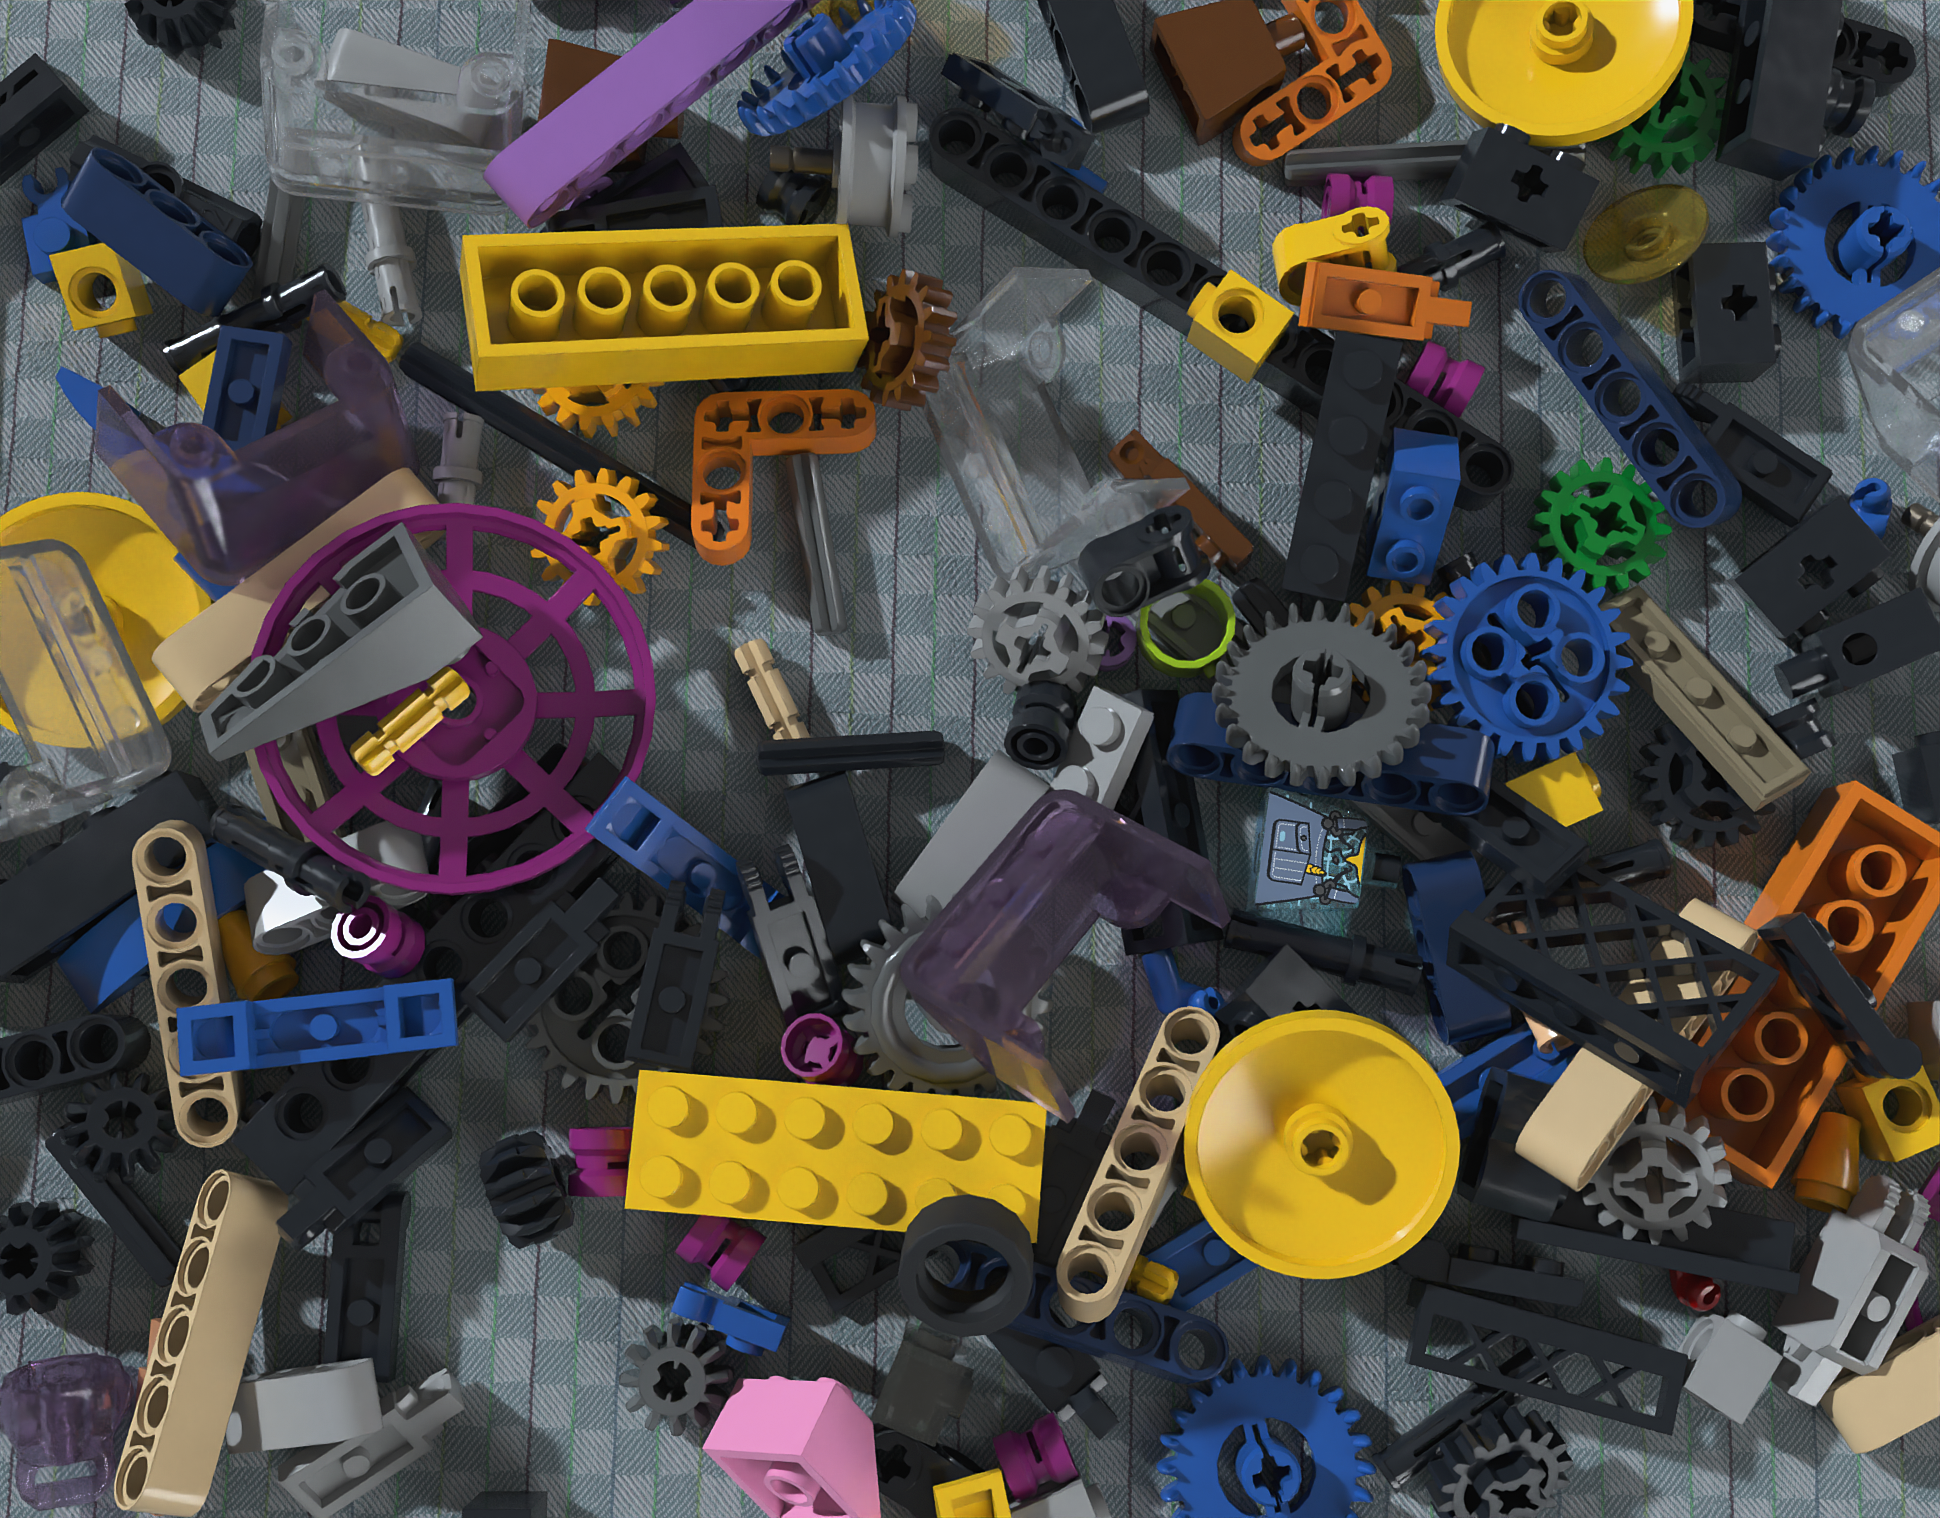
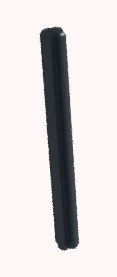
(538, 433)

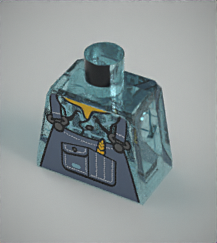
(1312, 857)

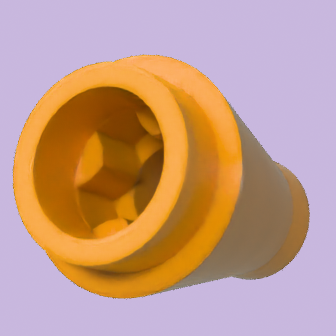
(253, 973)
(1830, 1165)

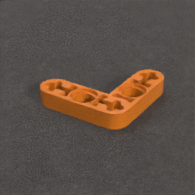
(1334, 54)
(739, 445)

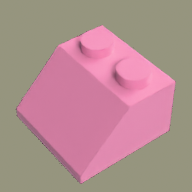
(798, 1448)

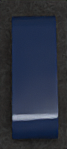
(156, 232)
(1435, 897)

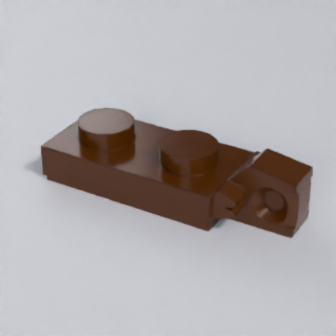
(1217, 537)

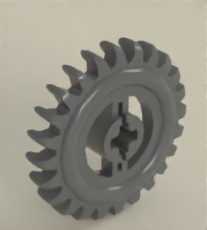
(1310, 649)
(886, 1026)

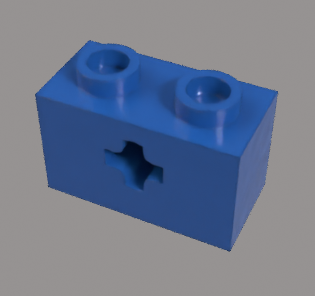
(1412, 506)

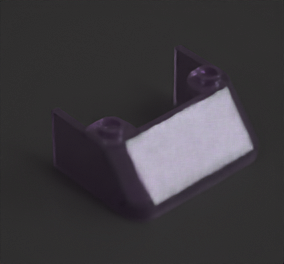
(251, 504)
(1029, 911)

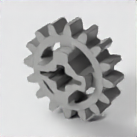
(1017, 610)
(1683, 1179)

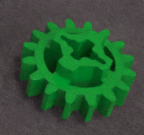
(1686, 112)
(1626, 520)

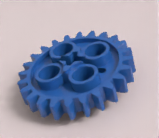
(1563, 619)

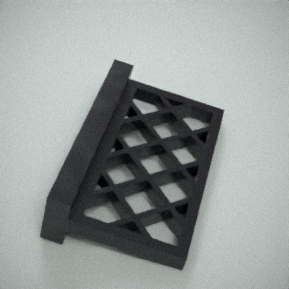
(1588, 1012)

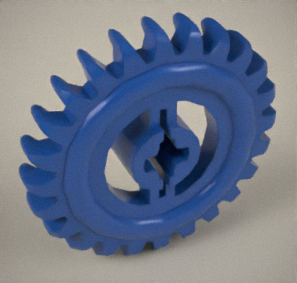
(826, 65)
(1887, 217)
(1246, 1402)

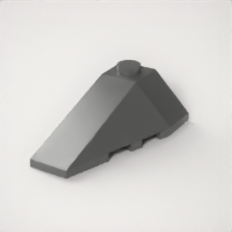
(377, 634)

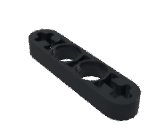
(1869, 39)

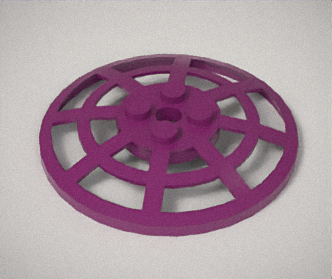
(503, 711)

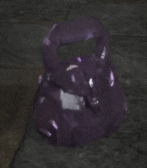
(64, 1415)

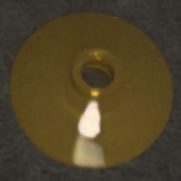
(1646, 234)

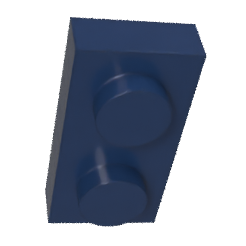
(246, 384)

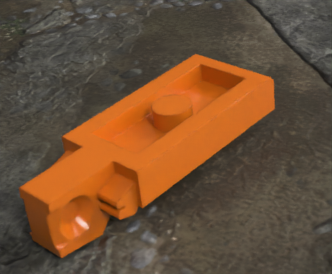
(1376, 302)

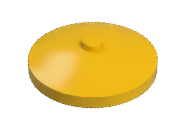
(1560, 65)
(132, 570)
(1320, 1144)

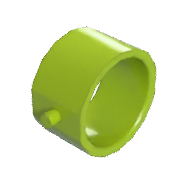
(1187, 669)

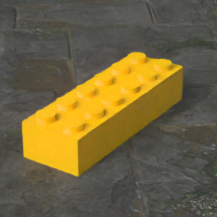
(660, 305)
(826, 1151)

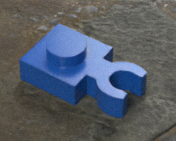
(52, 228)
(746, 1324)

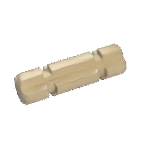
(770, 690)

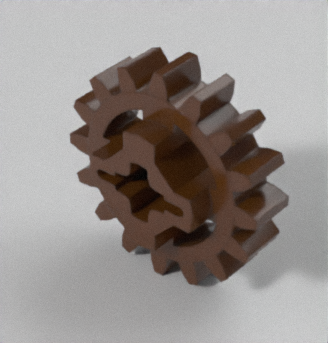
(907, 340)

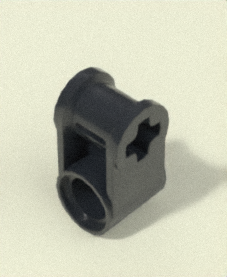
(1146, 562)
(922, 1467)

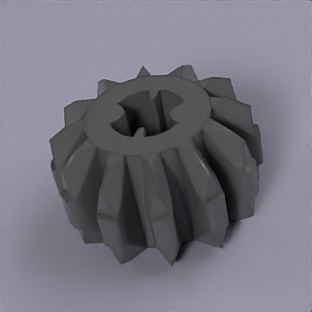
(654, 1364)

